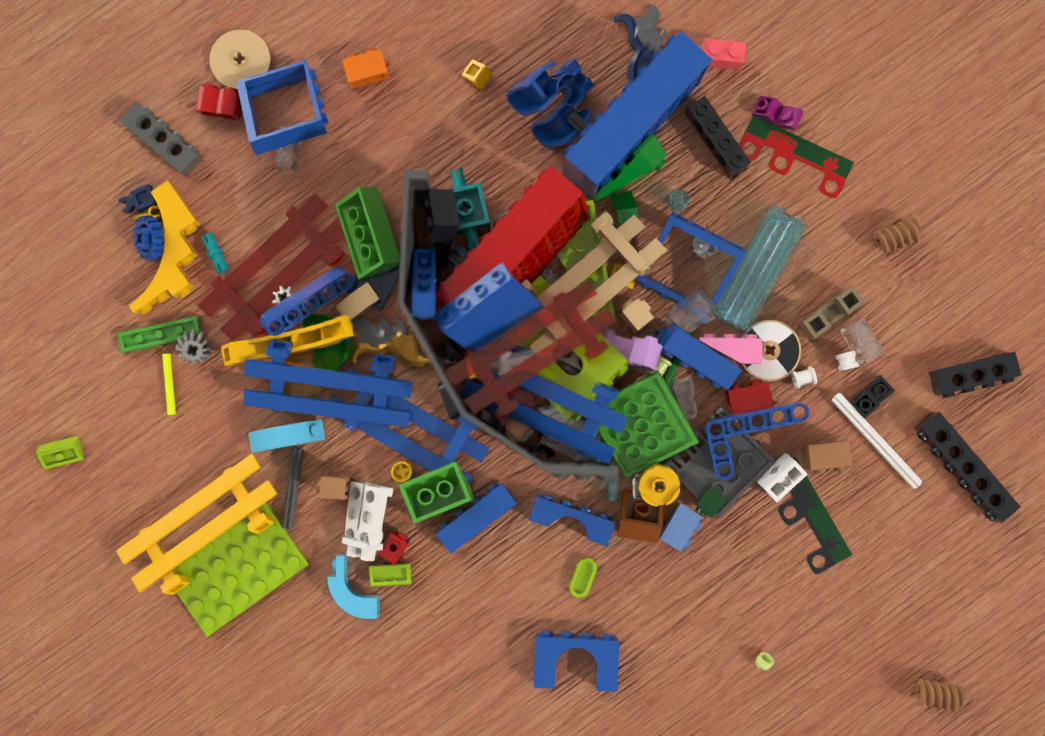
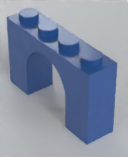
(551, 646)

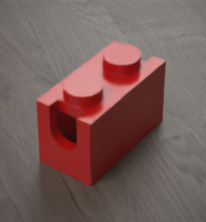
(749, 398)

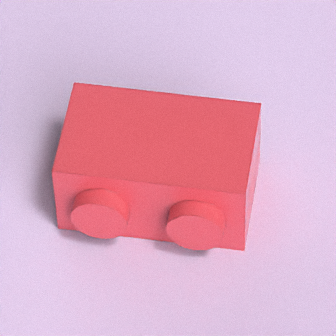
(725, 53)

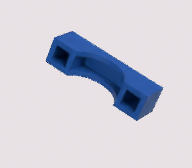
(597, 527)

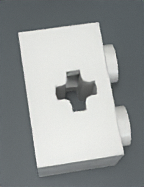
(781, 477)

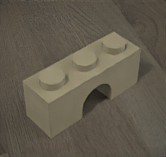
(831, 312)

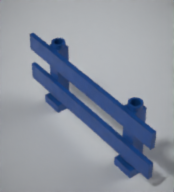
(279, 372)
(595, 411)
(457, 439)

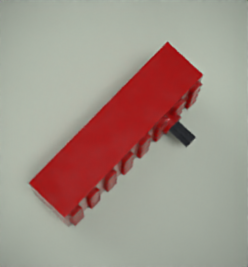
(524, 238)

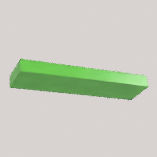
(157, 334)

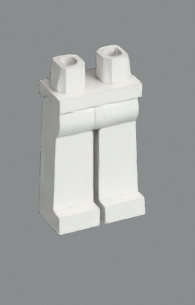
(365, 519)

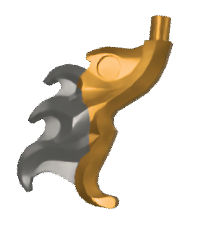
(387, 338)

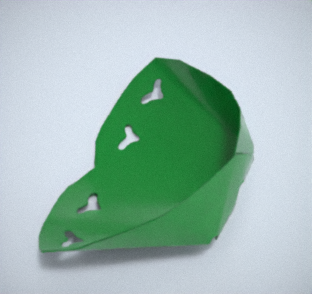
(333, 355)

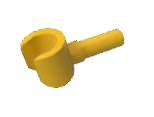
(150, 210)

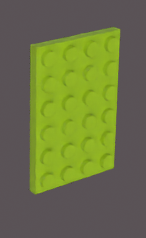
(238, 571)

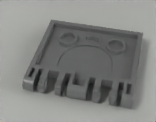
(698, 471)

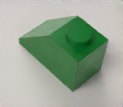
(624, 207)

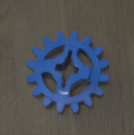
(148, 237)

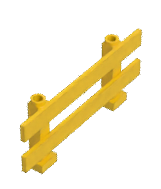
(165, 563)

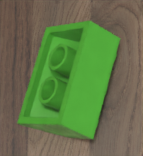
(436, 492)

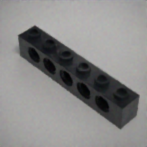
(1004, 503)

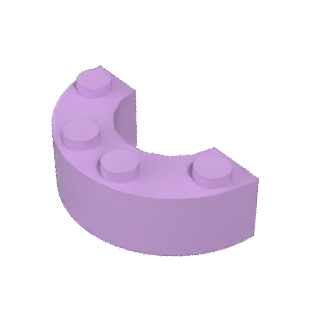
(639, 352)

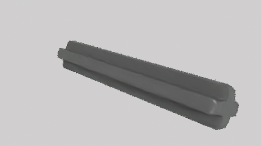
(292, 488)

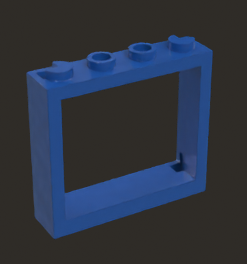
(274, 80)
(706, 236)

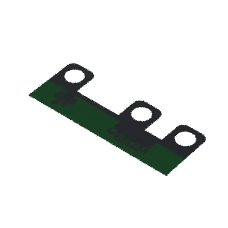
(811, 507)

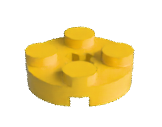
(656, 474)

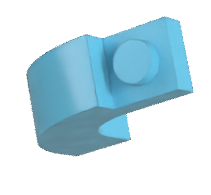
(286, 435)
(346, 597)

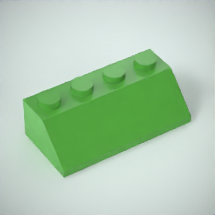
(367, 232)

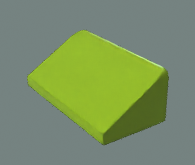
(60, 452)

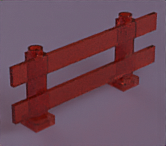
(249, 312)
(582, 333)

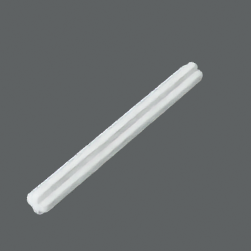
(876, 441)

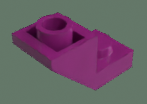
(774, 112)

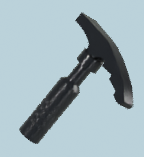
(538, 447)

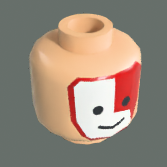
(518, 431)

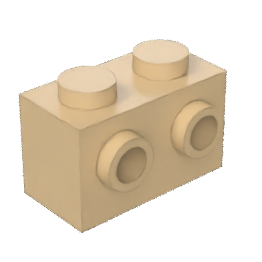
(636, 314)

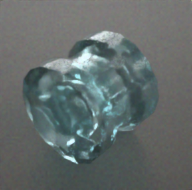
(681, 197)

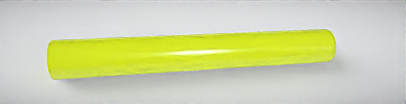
(169, 388)

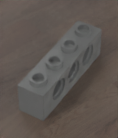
(135, 120)

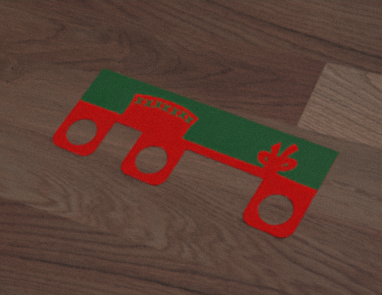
(794, 147)

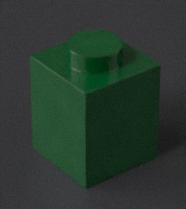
(710, 502)

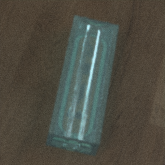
(760, 268)

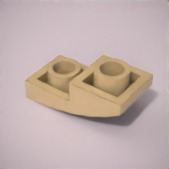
(358, 301)

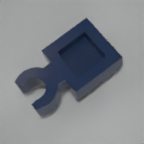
(141, 199)

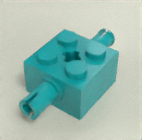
(473, 198)

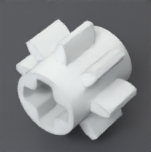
(703, 248)
(282, 292)

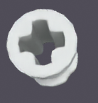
(804, 377)

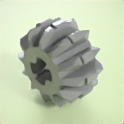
(193, 354)

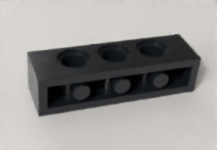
(717, 137)
(1005, 363)

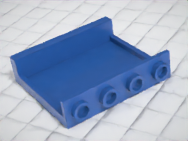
(488, 309)

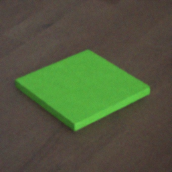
(653, 426)

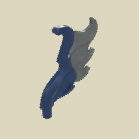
(642, 38)

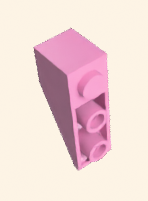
(741, 350)

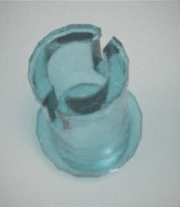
(612, 489)

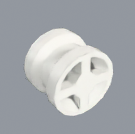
(847, 360)

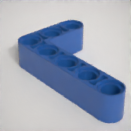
(747, 427)

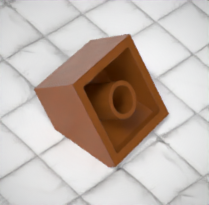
(639, 519)

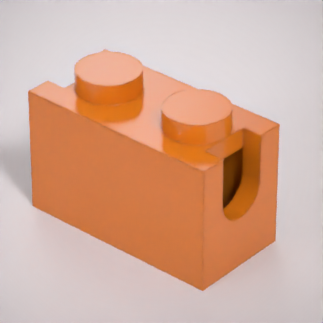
(365, 68)

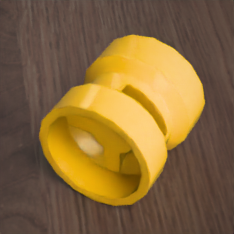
(402, 471)

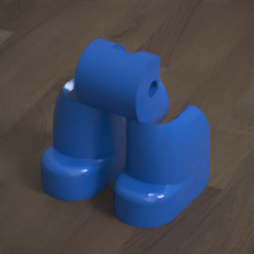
(540, 89)

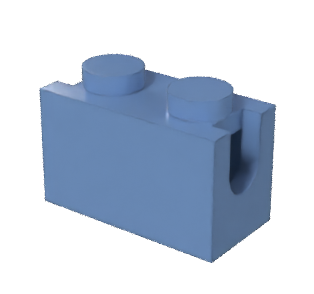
(680, 527)

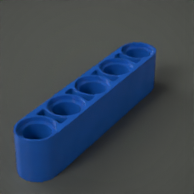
(297, 301)

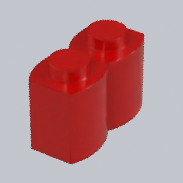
(218, 102)

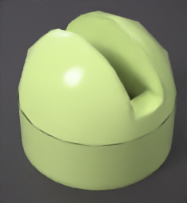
(764, 661)

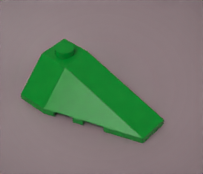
(642, 163)

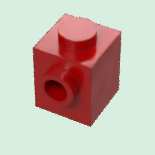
(394, 546)

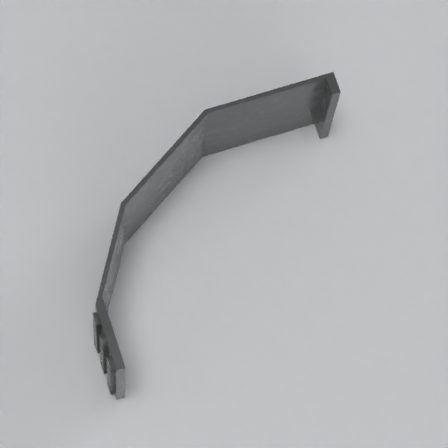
(415, 189)

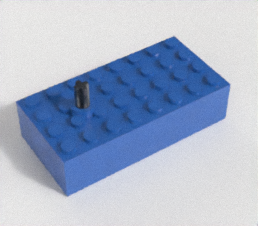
(634, 115)

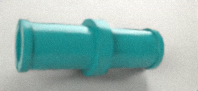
(215, 253)

